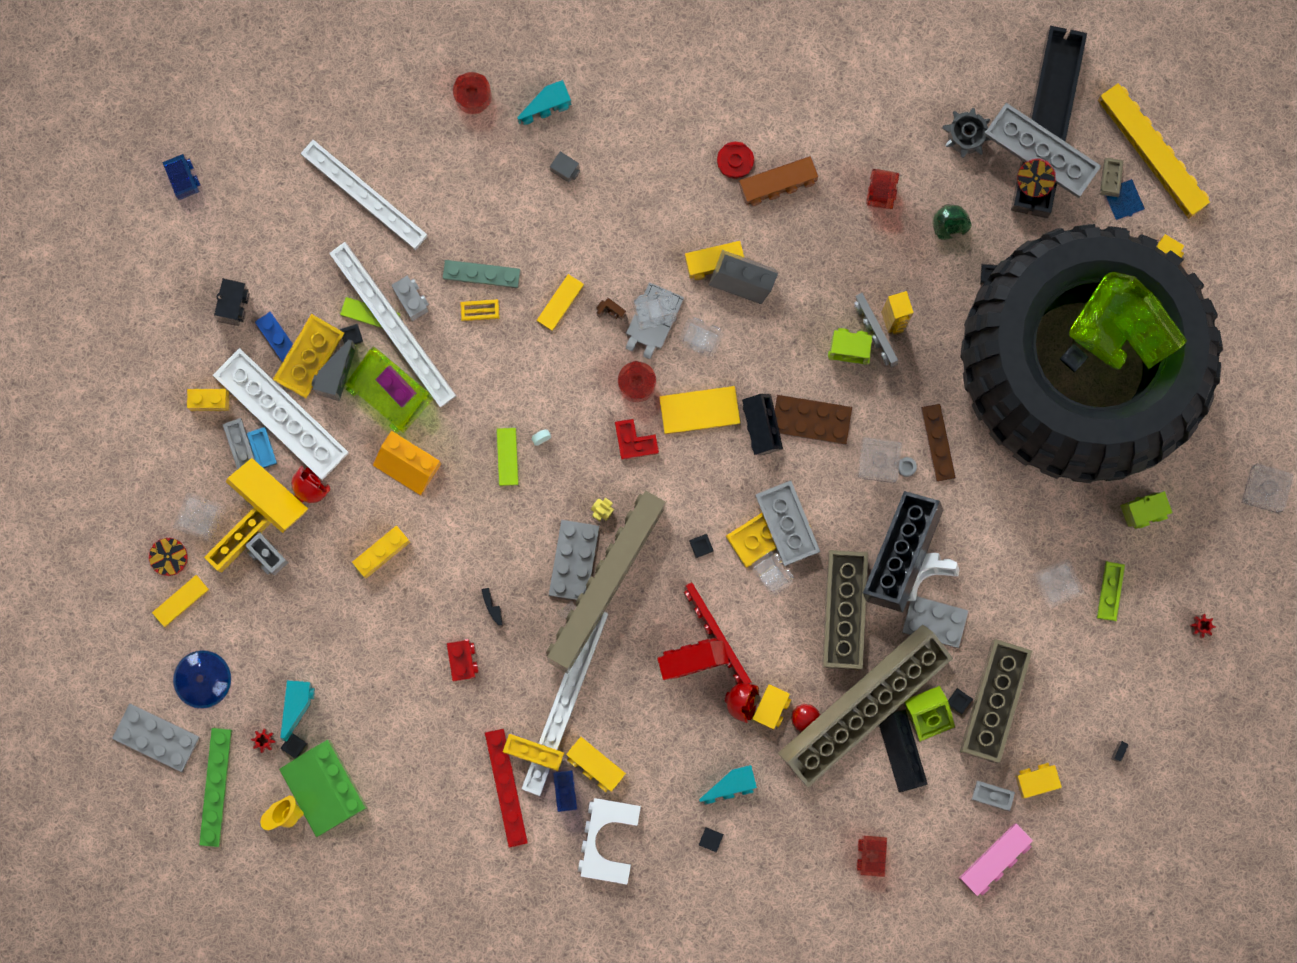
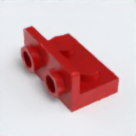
(461, 660)

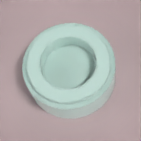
(541, 437)

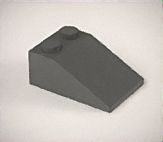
(333, 375)

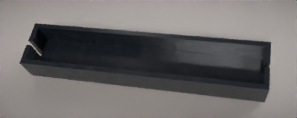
(1053, 102)

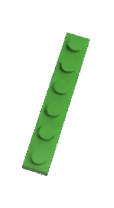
(215, 787)

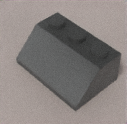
(743, 277)

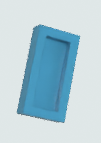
(262, 447)

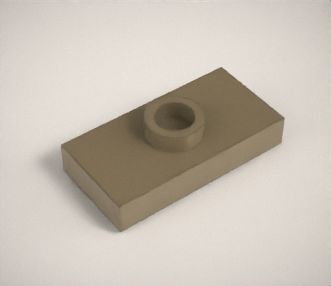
(1111, 177)

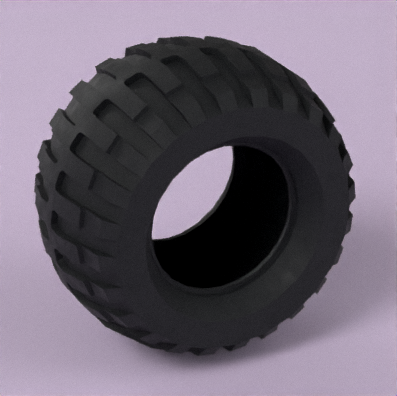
(1040, 421)

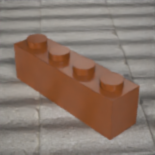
(778, 180)

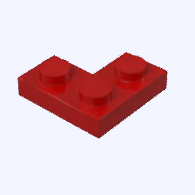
(631, 445)

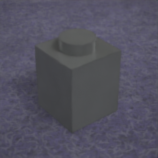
(565, 167)

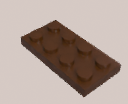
(813, 419)

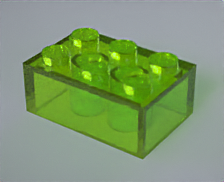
(1150, 330)

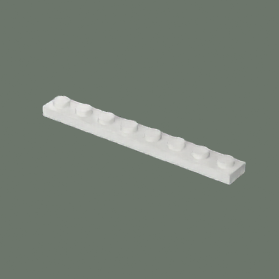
(364, 194)

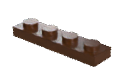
(938, 442)

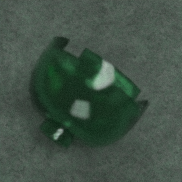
(953, 220)

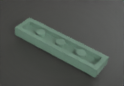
(481, 273)

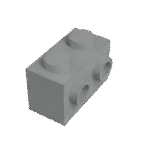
(412, 302)
(267, 554)

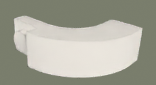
(933, 566)

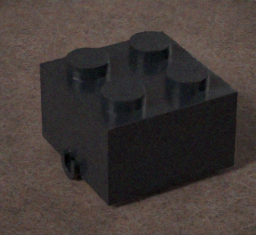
(231, 305)

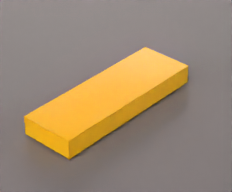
(560, 302)
(180, 601)
(533, 752)

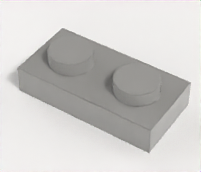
(993, 795)

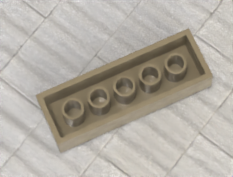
(845, 610)
(995, 701)

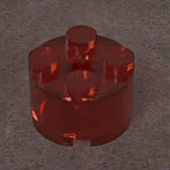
(472, 82)
(882, 189)
(637, 370)

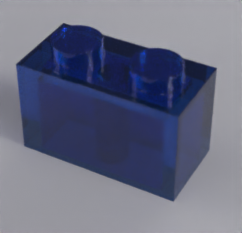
(181, 176)
(565, 791)

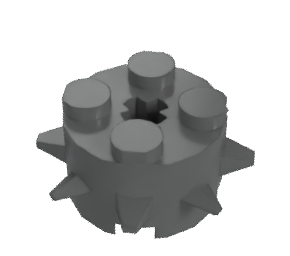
(967, 122)

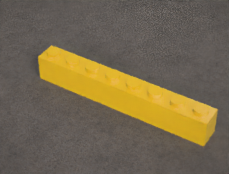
(1153, 150)

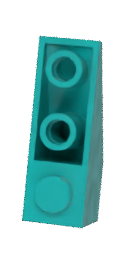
(551, 96)
(735, 781)

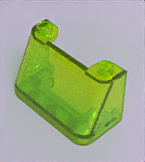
(1095, 324)
(364, 385)

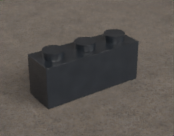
(762, 424)

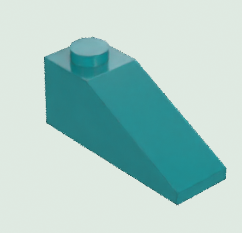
(296, 703)

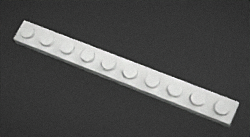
(392, 324)
(562, 709)

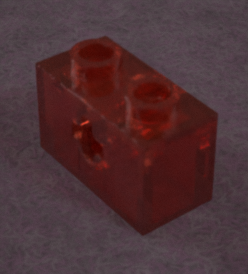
(879, 847)

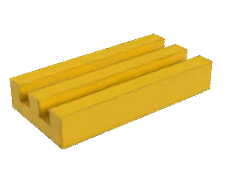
(479, 317)

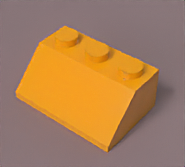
(406, 463)

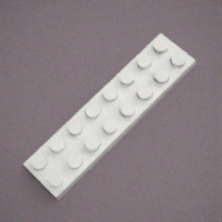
(280, 414)

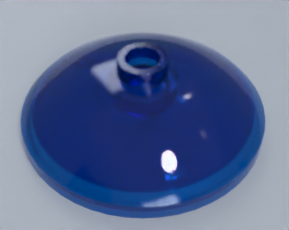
(215, 679)

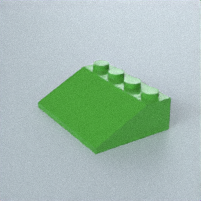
(323, 788)

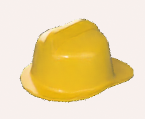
(282, 813)

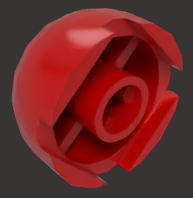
(306, 484)
(741, 701)

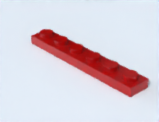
(712, 628)
(506, 788)

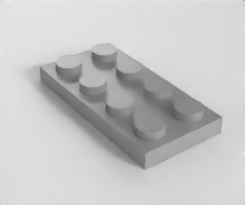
(878, 335)
(787, 523)
(573, 559)
(155, 737)

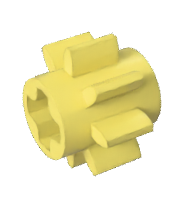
(602, 509)

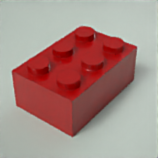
(692, 659)

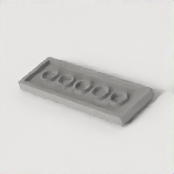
(1032, 141)

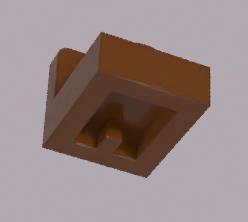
(615, 310)

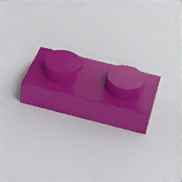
(395, 386)

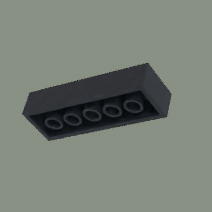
(903, 551)

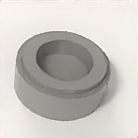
(907, 467)

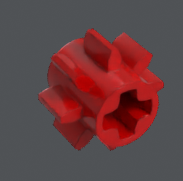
(1208, 627)
(260, 736)

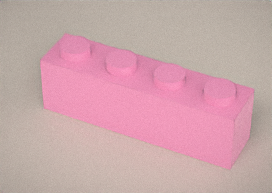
(996, 859)

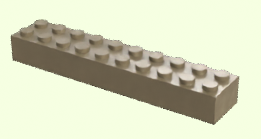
(606, 581)
(865, 705)

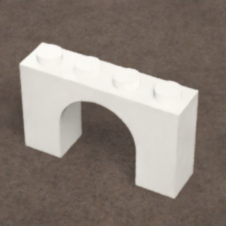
(594, 864)

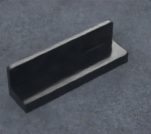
(902, 752)

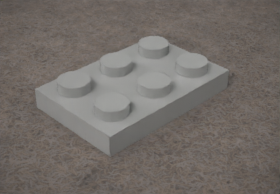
(942, 619)

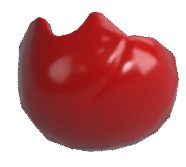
(803, 716)

